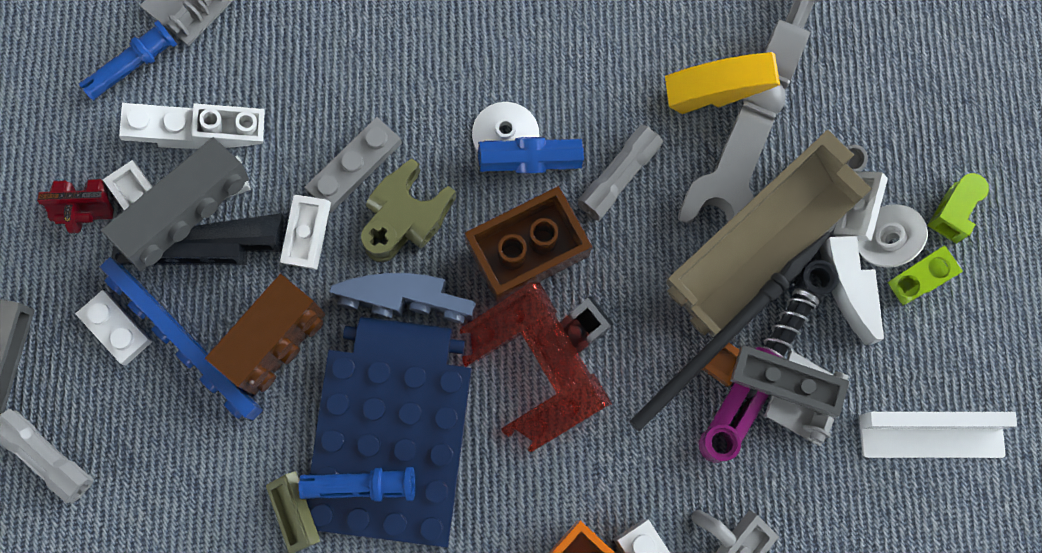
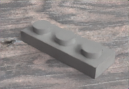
(354, 163)

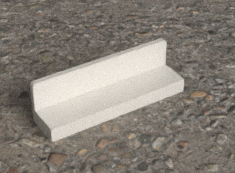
(934, 434)

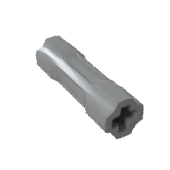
(634, 155)
(58, 472)

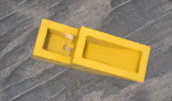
(721, 81)

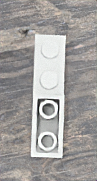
(191, 126)

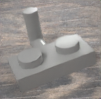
(749, 536)

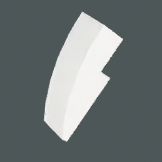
(856, 288)

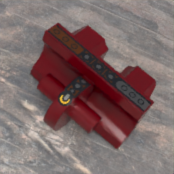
(75, 207)

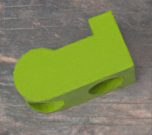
(957, 205)
(925, 275)

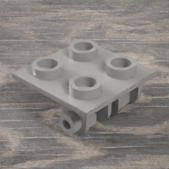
(185, 17)
(799, 419)

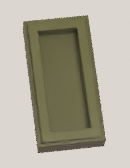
(292, 513)

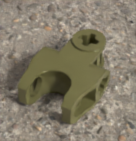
(402, 217)

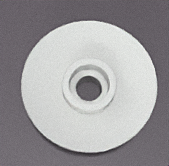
(504, 113)
(892, 223)

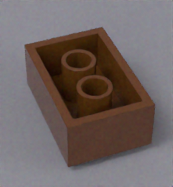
(528, 243)
(267, 336)

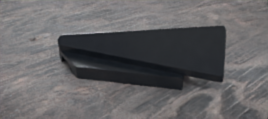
(222, 242)

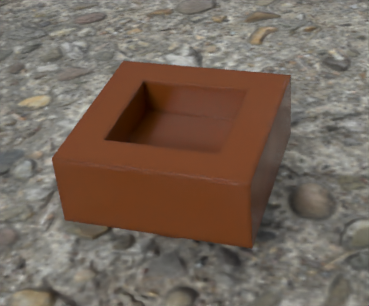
(723, 364)

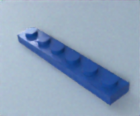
(168, 330)

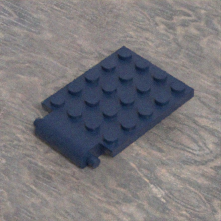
(392, 410)

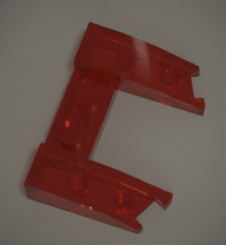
(533, 316)

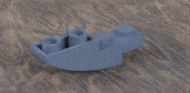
(392, 291)

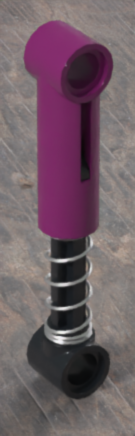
(803, 300)

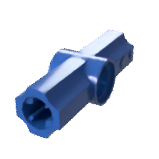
(530, 154)

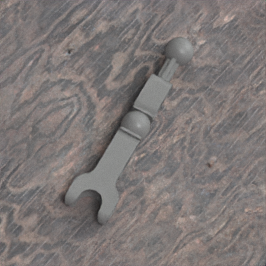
(731, 177)

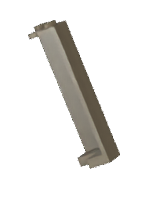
(767, 234)

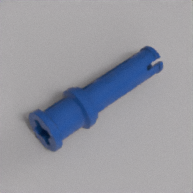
(140, 52)
(376, 485)

